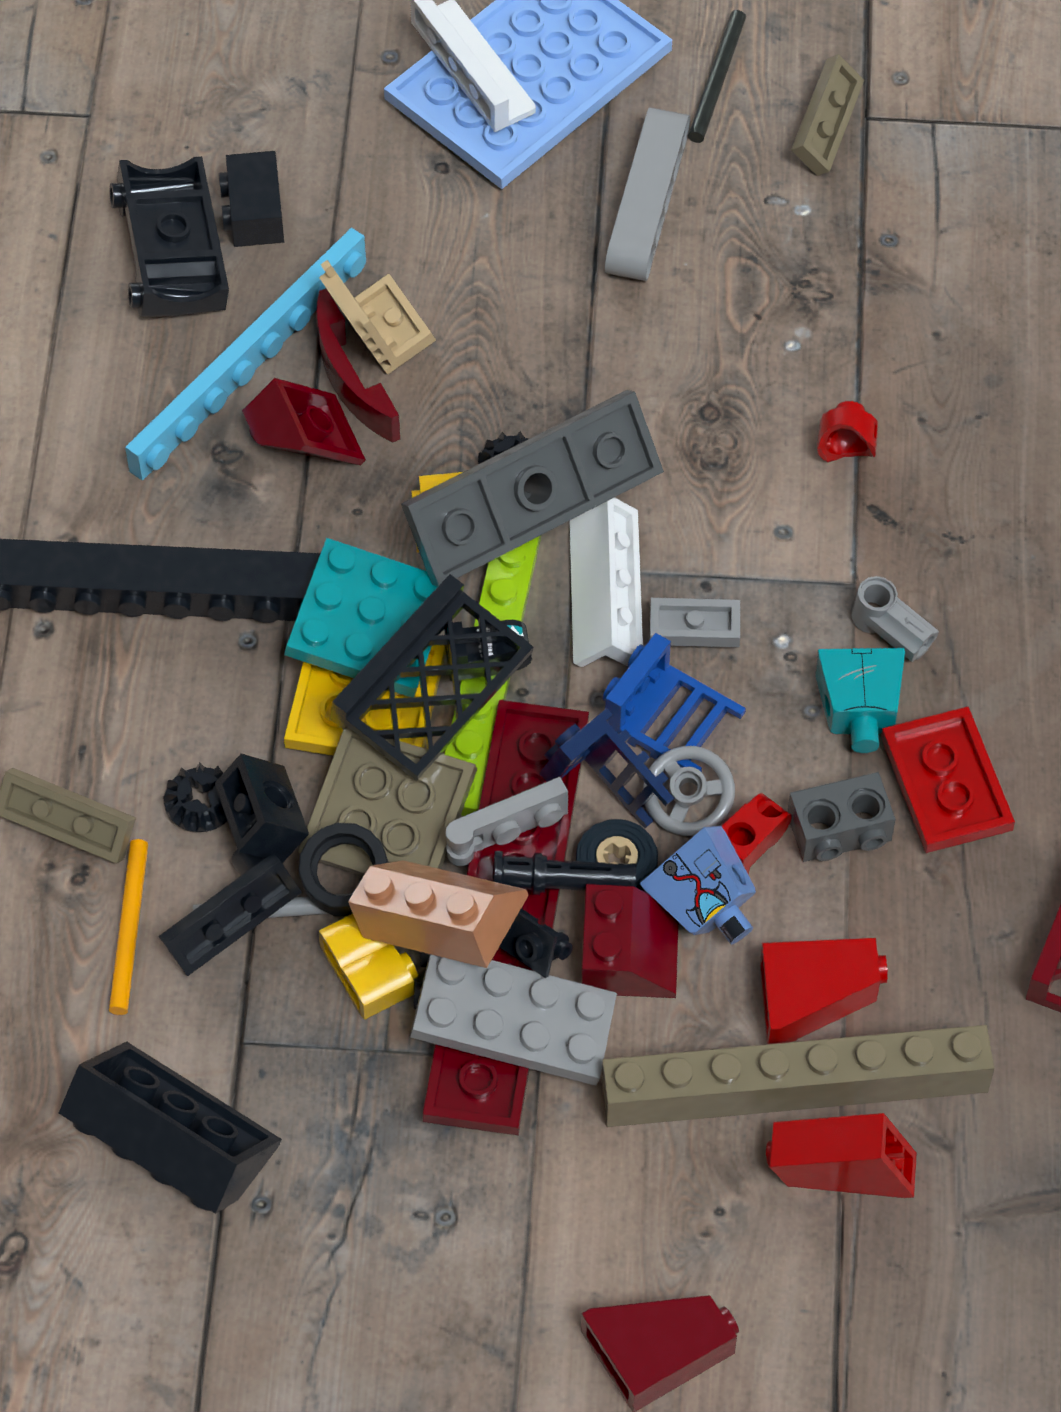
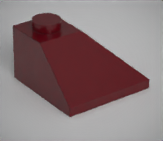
(302, 422)

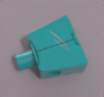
(860, 691)

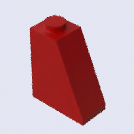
(817, 983)
(843, 1155)

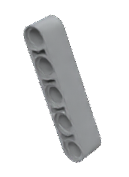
(647, 194)

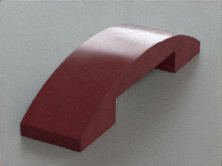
(368, 405)

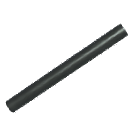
(717, 76)

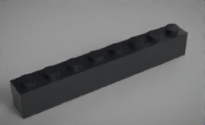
(154, 580)

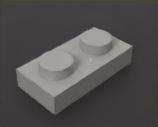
(696, 621)

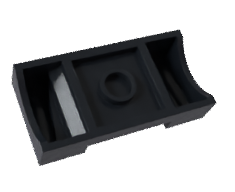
(171, 239)

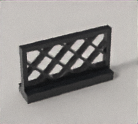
(402, 651)

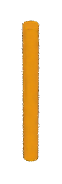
(128, 927)

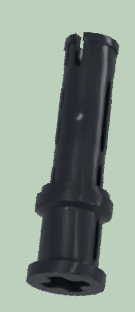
(539, 874)

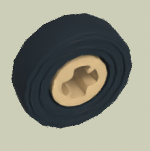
(622, 839)

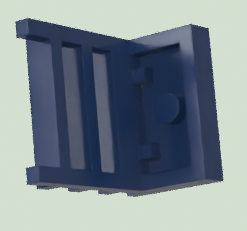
(598, 745)

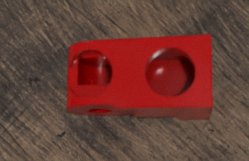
(756, 828)

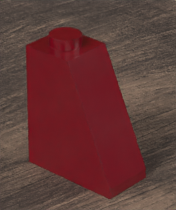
(659, 1343)

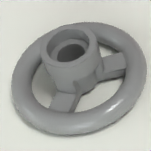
(679, 776)

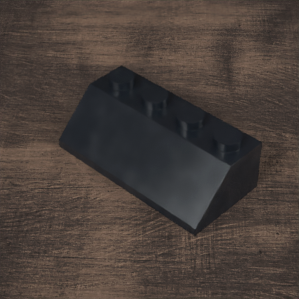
(168, 1126)

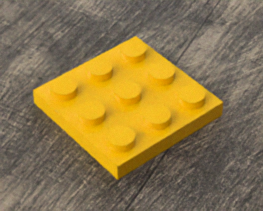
(310, 722)

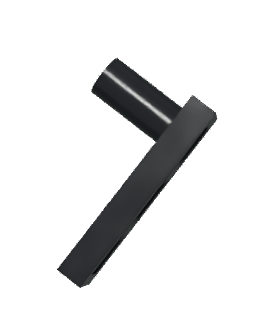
(231, 912)

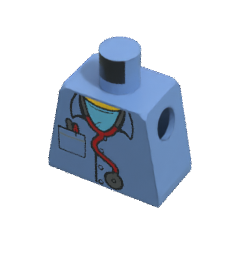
(704, 885)

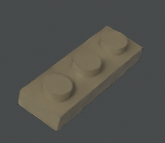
(827, 115)
(65, 815)

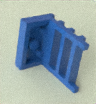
(646, 691)

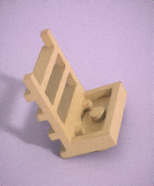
(381, 319)

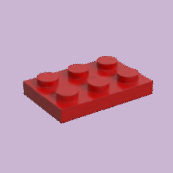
(947, 779)

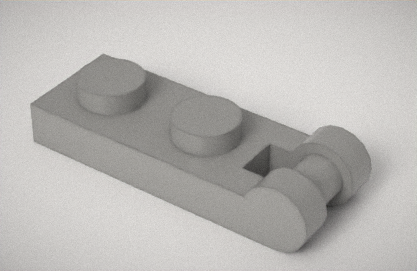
(506, 820)

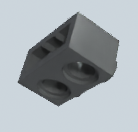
(836, 807)

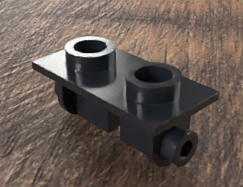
(535, 943)

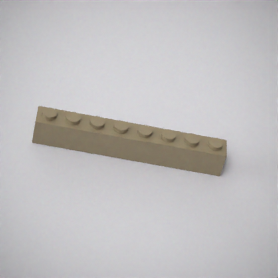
(796, 1075)

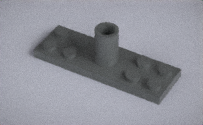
(532, 487)

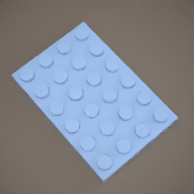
(564, 57)

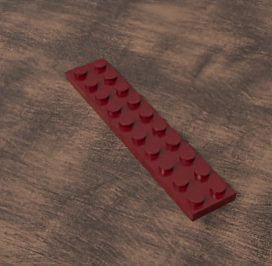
(463, 1086)

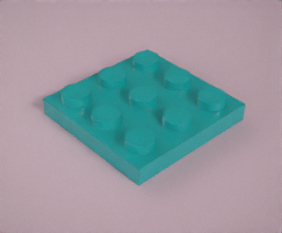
(355, 609)

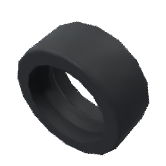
(318, 845)

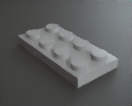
(515, 1017)

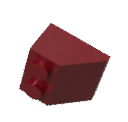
(629, 943)

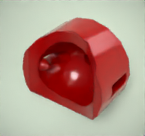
(847, 432)

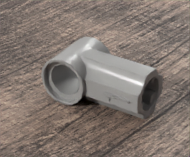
(892, 620)

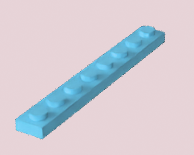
(241, 359)

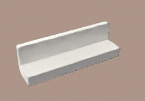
(472, 62)
(605, 583)

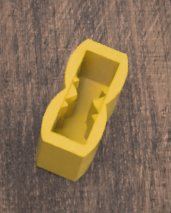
(368, 968)

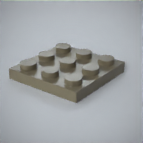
(381, 797)

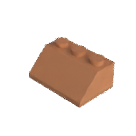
(435, 911)

